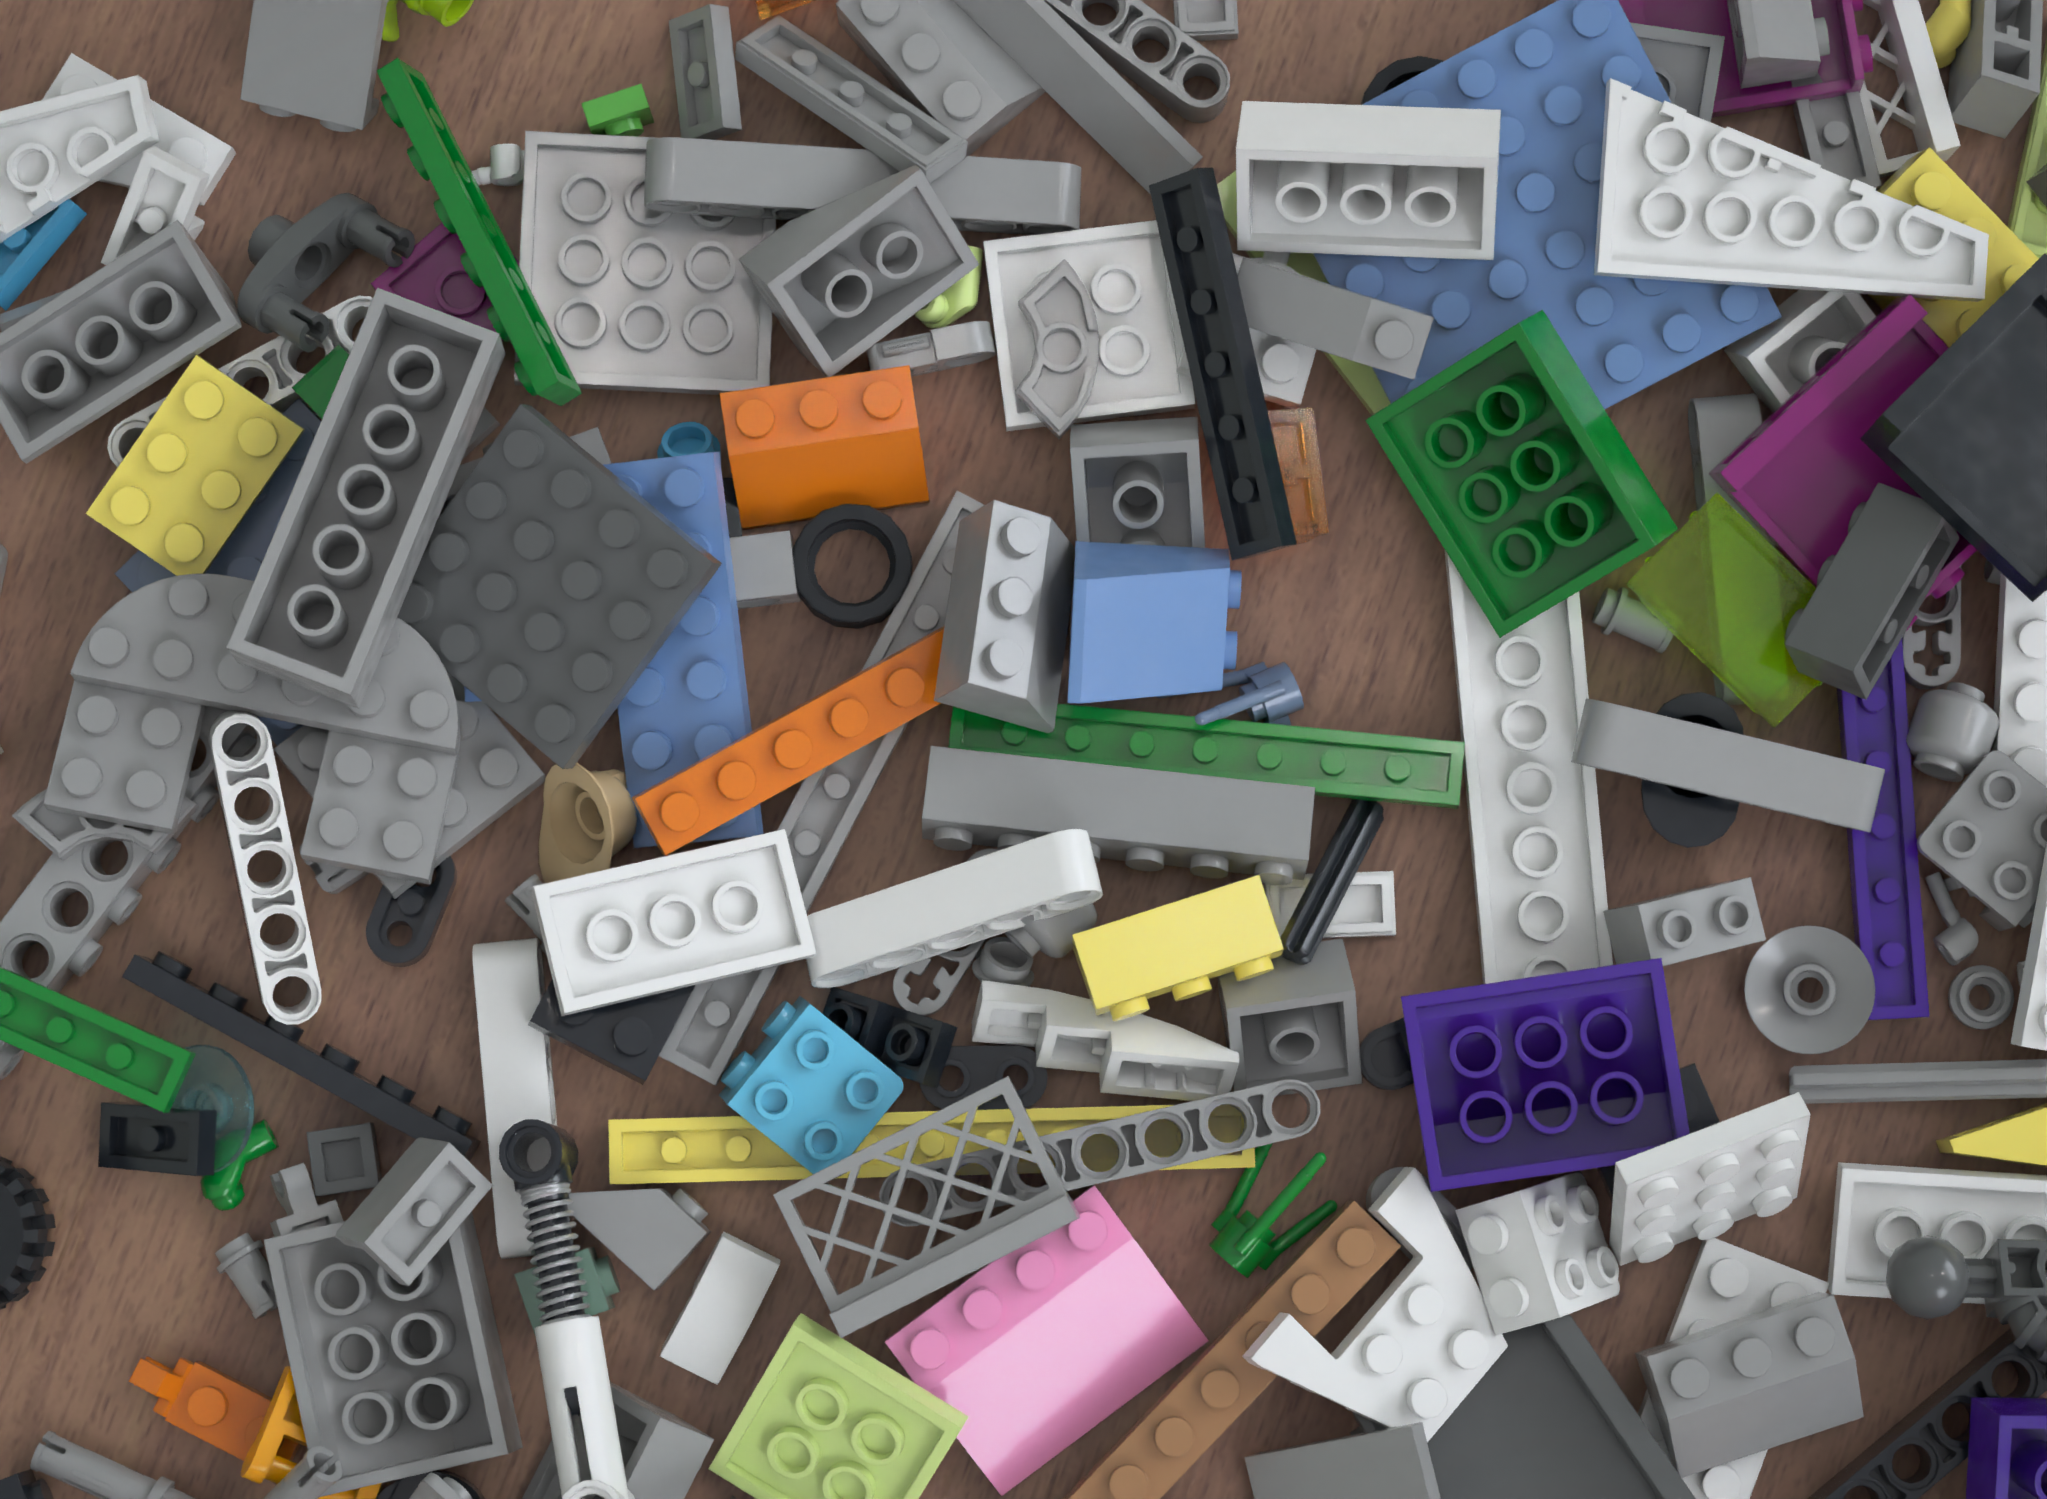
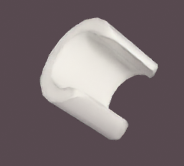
(505, 166)

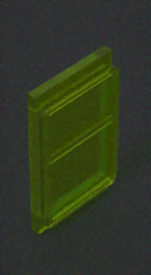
(1730, 605)

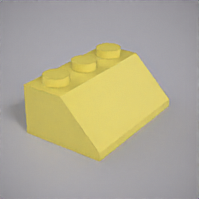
(1178, 948)

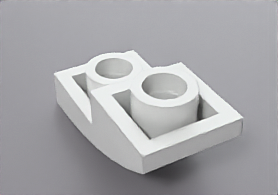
(720, 1308)

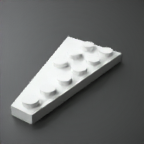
(1737, 211)

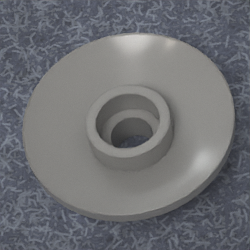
(1774, 984)

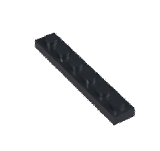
(1222, 364)
(280, 1042)

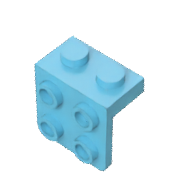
(810, 1086)

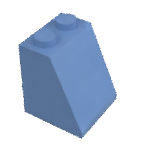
(1150, 621)

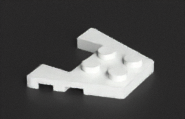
(1415, 1345)

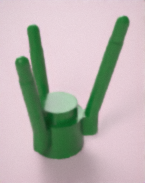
(1246, 1239)

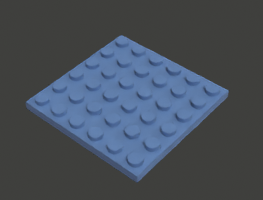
(1551, 96)

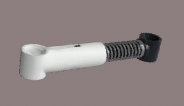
(568, 1339)

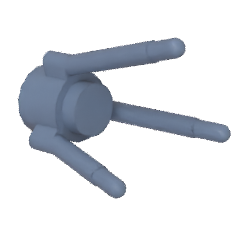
(1267, 696)

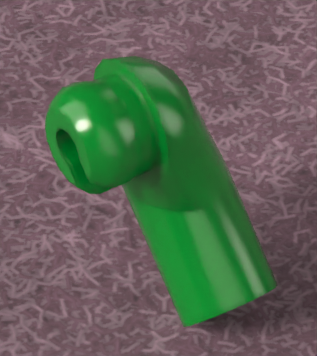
(225, 1186)

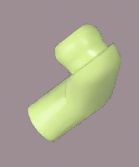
(954, 301)

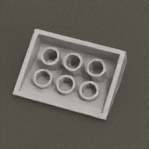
(391, 1369)

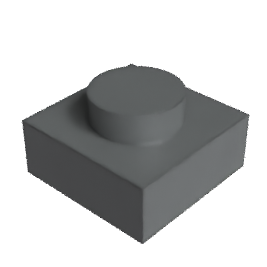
(344, 1159)

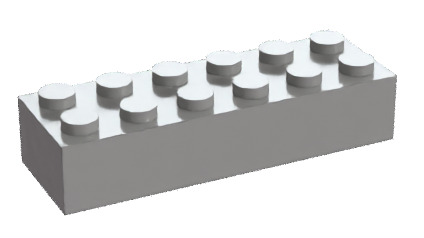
(367, 498)

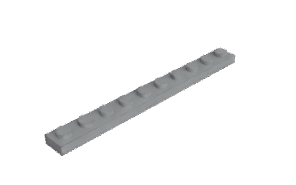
(820, 817)

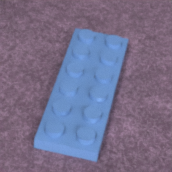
(695, 685)

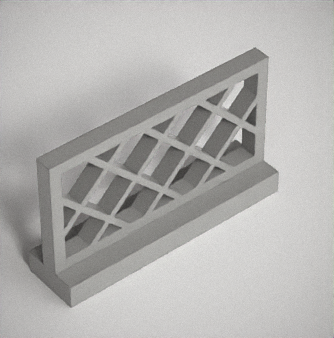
(950, 1259)

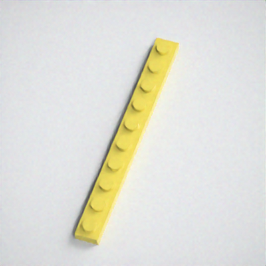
(737, 1151)

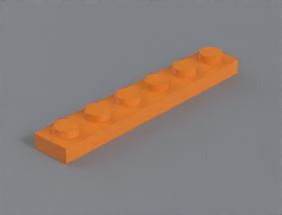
(792, 746)

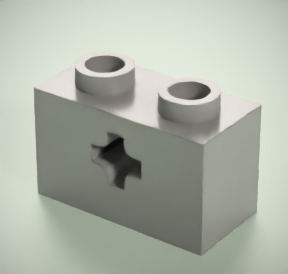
(1686, 923)

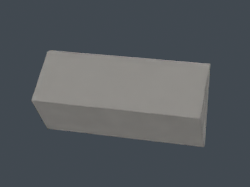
(110, 339)

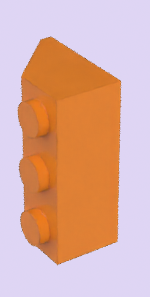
(824, 446)

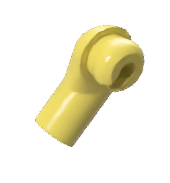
(1948, 29)

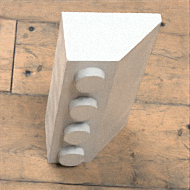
(1367, 180)

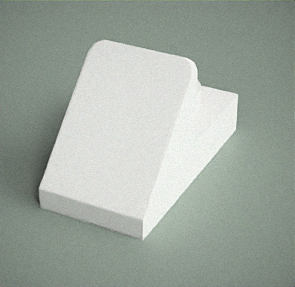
(158, 196)

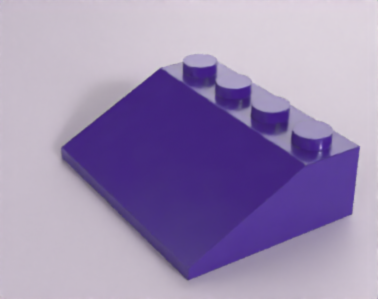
(1544, 1073)

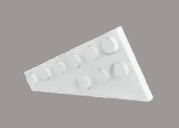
(67, 145)

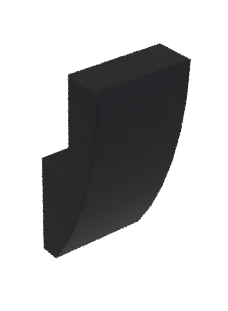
(900, 1039)

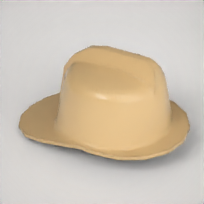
(583, 821)

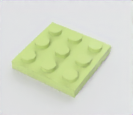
(835, 1426)

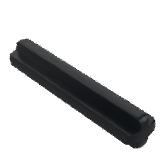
(1331, 880)

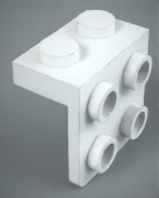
(1539, 1253)

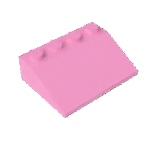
(1048, 1341)

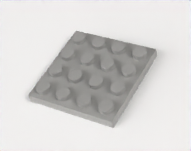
(634, 289)

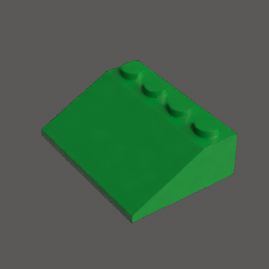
(1521, 474)

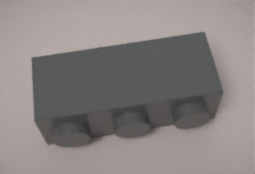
(1870, 590)

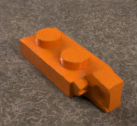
(208, 1404)

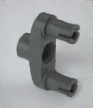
(301, 255)

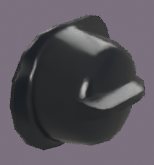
(1682, 814)

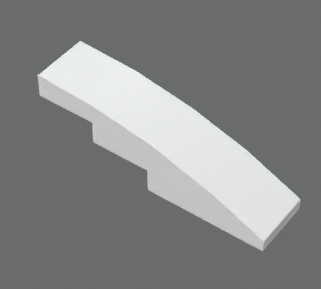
(1129, 1054)

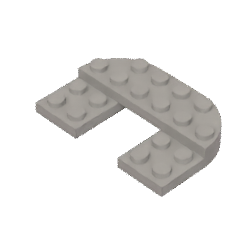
(166, 658)

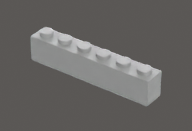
(1127, 811)

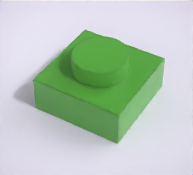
(619, 113)

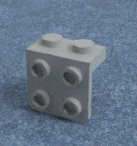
(1993, 839)

